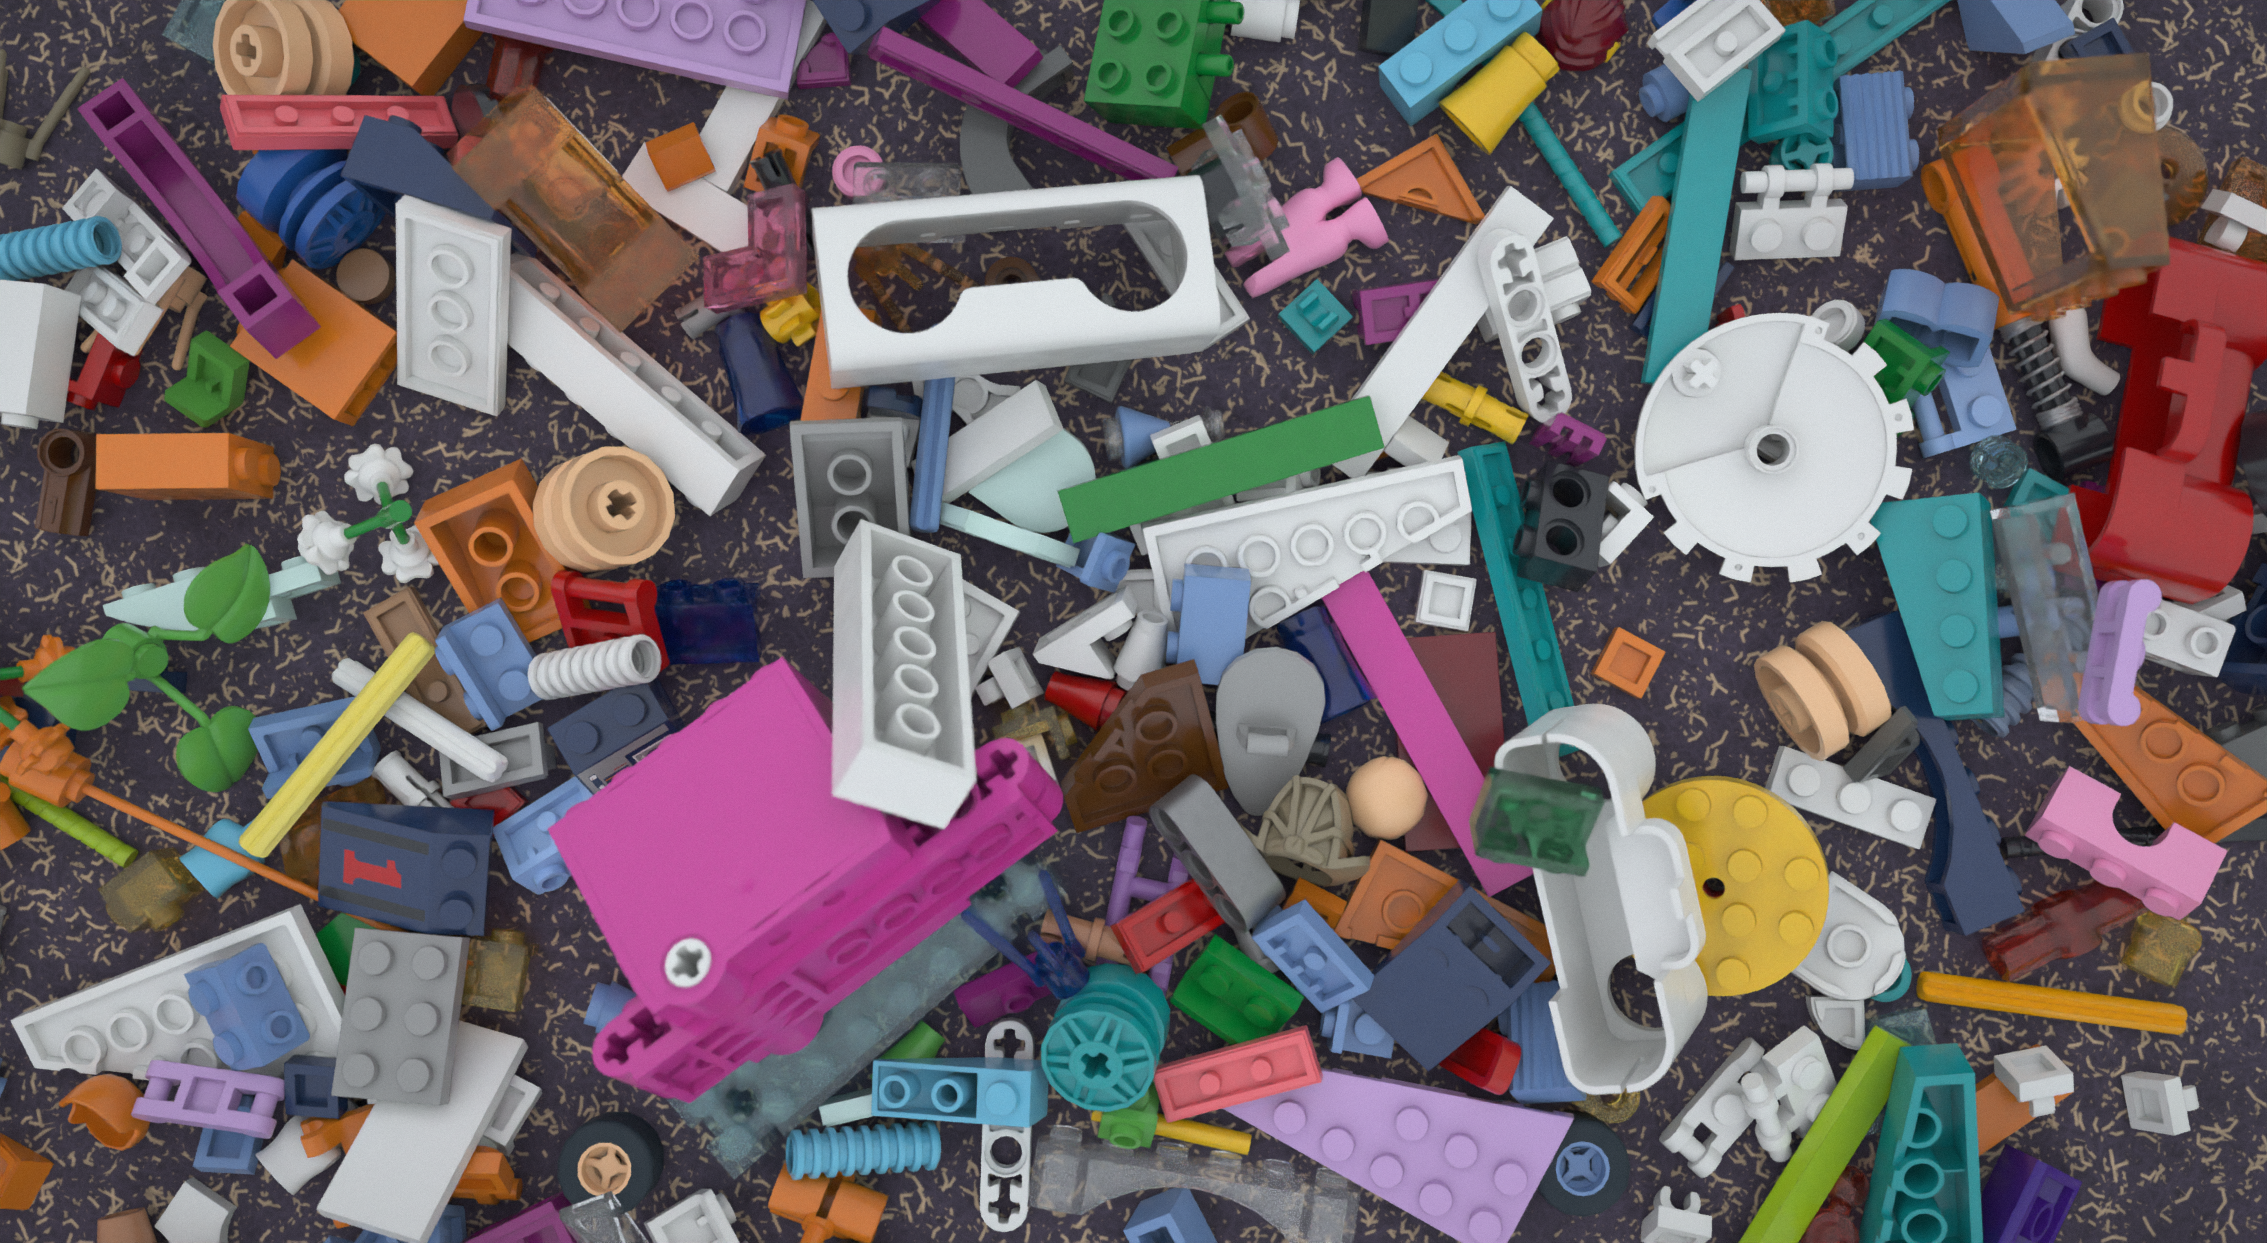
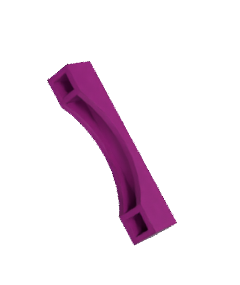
(201, 219)

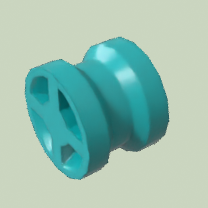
(1807, 151)

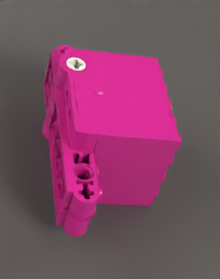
(761, 896)

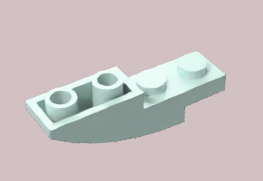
(165, 605)

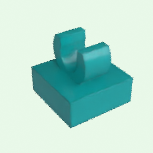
(1315, 316)

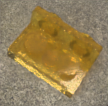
(497, 969)

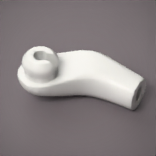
(2073, 347)

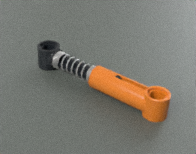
(2068, 438)

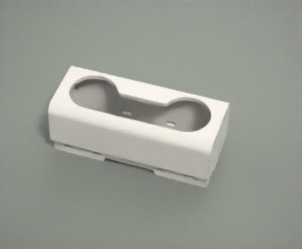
(1019, 322)

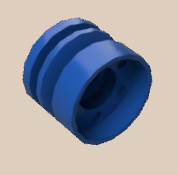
(308, 203)

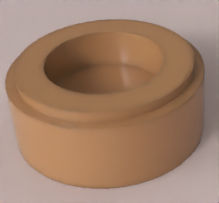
(366, 276)

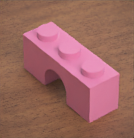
(2079, 827)

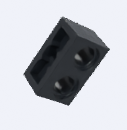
(1572, 529)

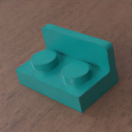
(1793, 86)

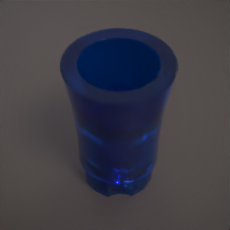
(757, 376)
(1323, 646)

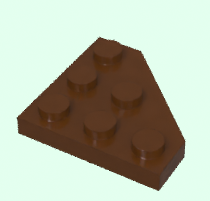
(1145, 749)

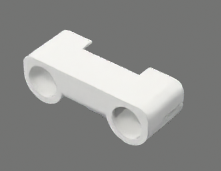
(1629, 903)

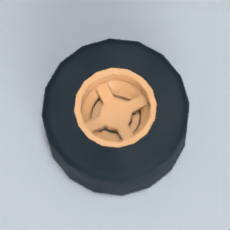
(590, 1161)

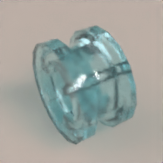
(2012, 462)

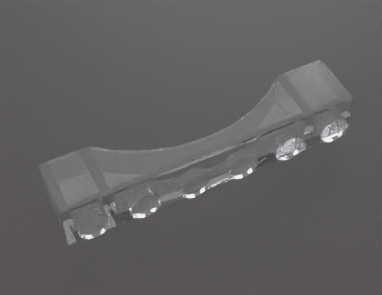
(1081, 1173)

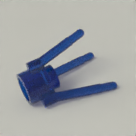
(1056, 964)

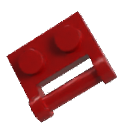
(591, 626)

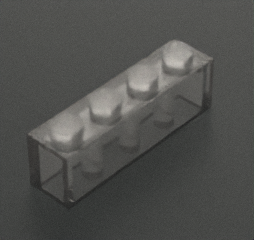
(2050, 596)

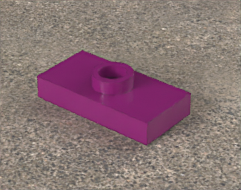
(998, 993)

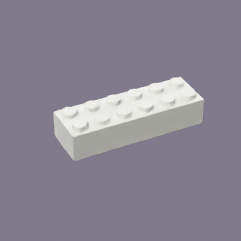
(901, 677)

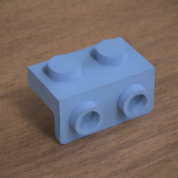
(290, 735)
(247, 1008)

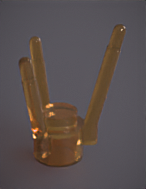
(887, 258)

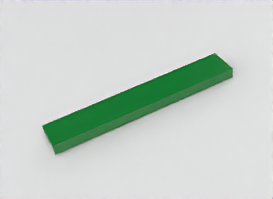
(1221, 468)

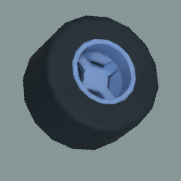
(1593, 1177)

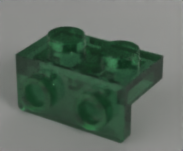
(1534, 821)

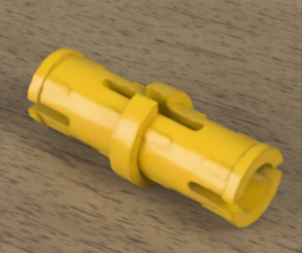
(1476, 407)

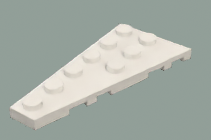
(1308, 538)

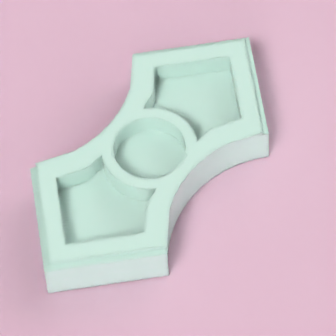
(1008, 535)

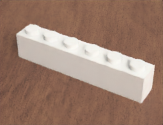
(626, 388)

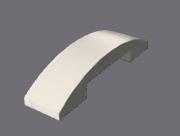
(148, 249)

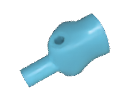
(214, 871)

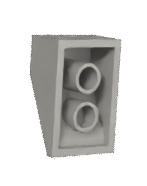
(846, 475)

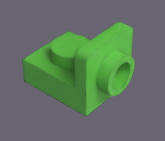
(1132, 1125)

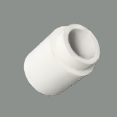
(1267, 19)

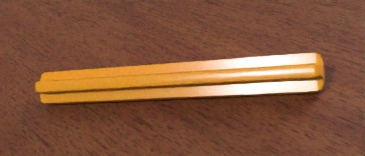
(2051, 1003)

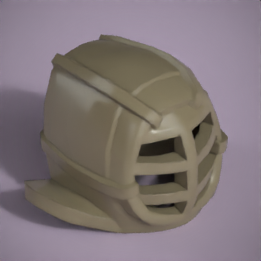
(1313, 826)

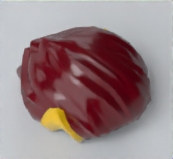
(1582, 31)

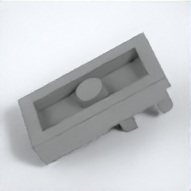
(527, 759)

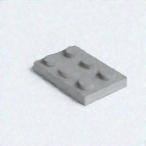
(401, 1016)

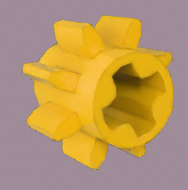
(793, 317)

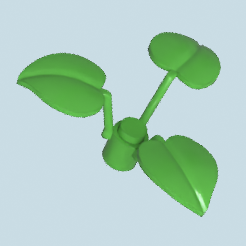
(92, 686)

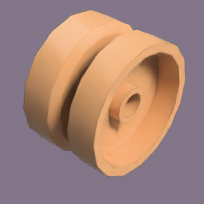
(282, 48)
(604, 510)
(1823, 690)

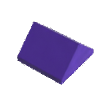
(2025, 1199)

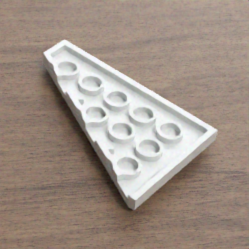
(150, 1015)

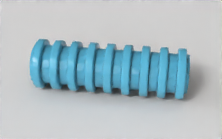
(59, 248)
(862, 1150)

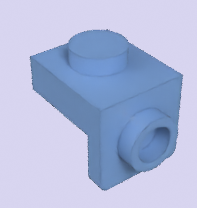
(1101, 560)
(228, 1151)

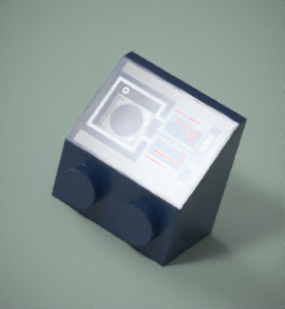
(615, 732)

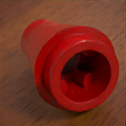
(1084, 697)

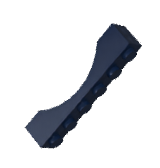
(1965, 868)

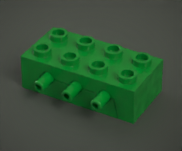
(1159, 60)

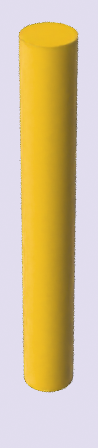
(1199, 1133)

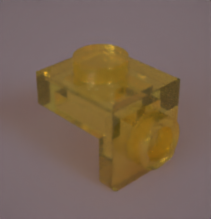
(1023, 723)

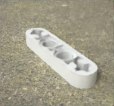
(1532, 323)
(991, 1189)

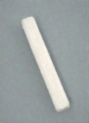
(428, 725)

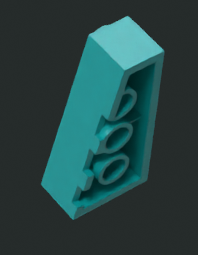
(1947, 597)
(1927, 1153)

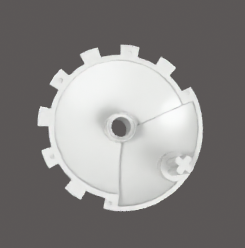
(1759, 380)

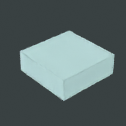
(846, 1107)

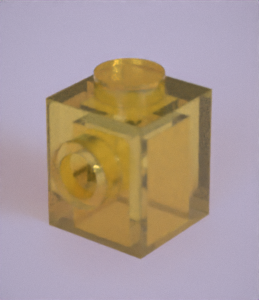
(150, 892)

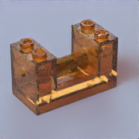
(571, 205)

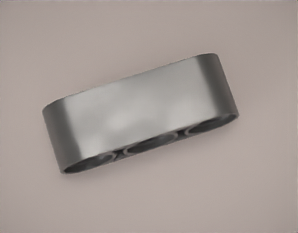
(1217, 853)

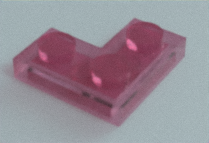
(772, 262)

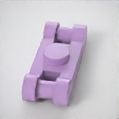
(2117, 652)
(209, 1098)

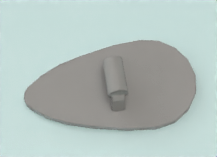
(1267, 722)

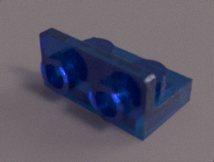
(709, 621)

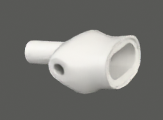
(288, 1160)

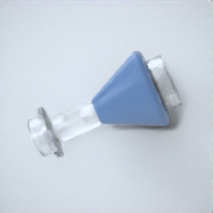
(1129, 433)

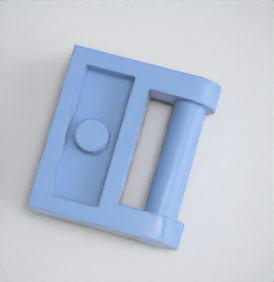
(1973, 405)

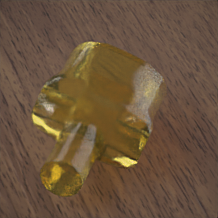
(2161, 947)

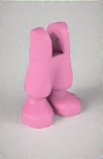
(1310, 237)

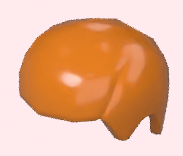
(106, 1108)

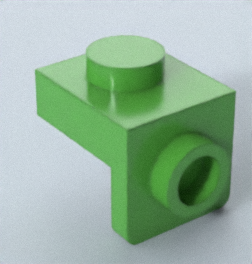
(213, 381)

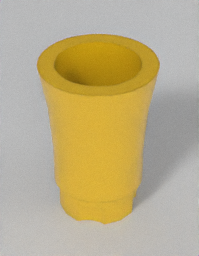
(1500, 91)

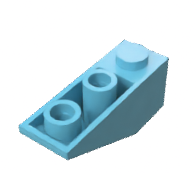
(961, 1090)

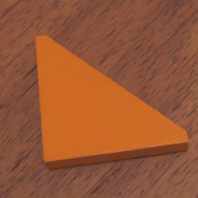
(1424, 180)

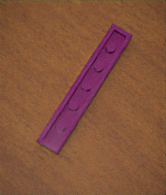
(1016, 107)

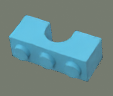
(1448, 50)

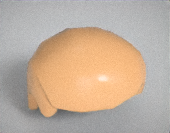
(1386, 797)

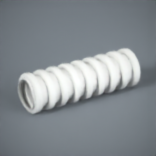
(594, 667)

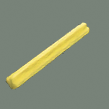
(337, 745)

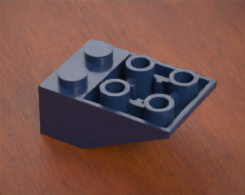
(1450, 976)

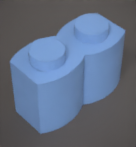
(1941, 314)

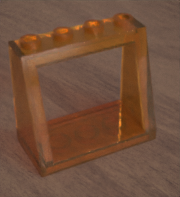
(2101, 136)

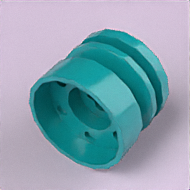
(1107, 1039)

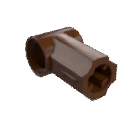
(1239, 112)
(67, 487)

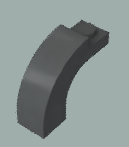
(987, 139)

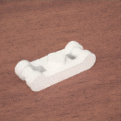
(1718, 1108)

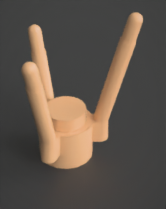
(182, 293)

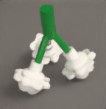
(379, 476)

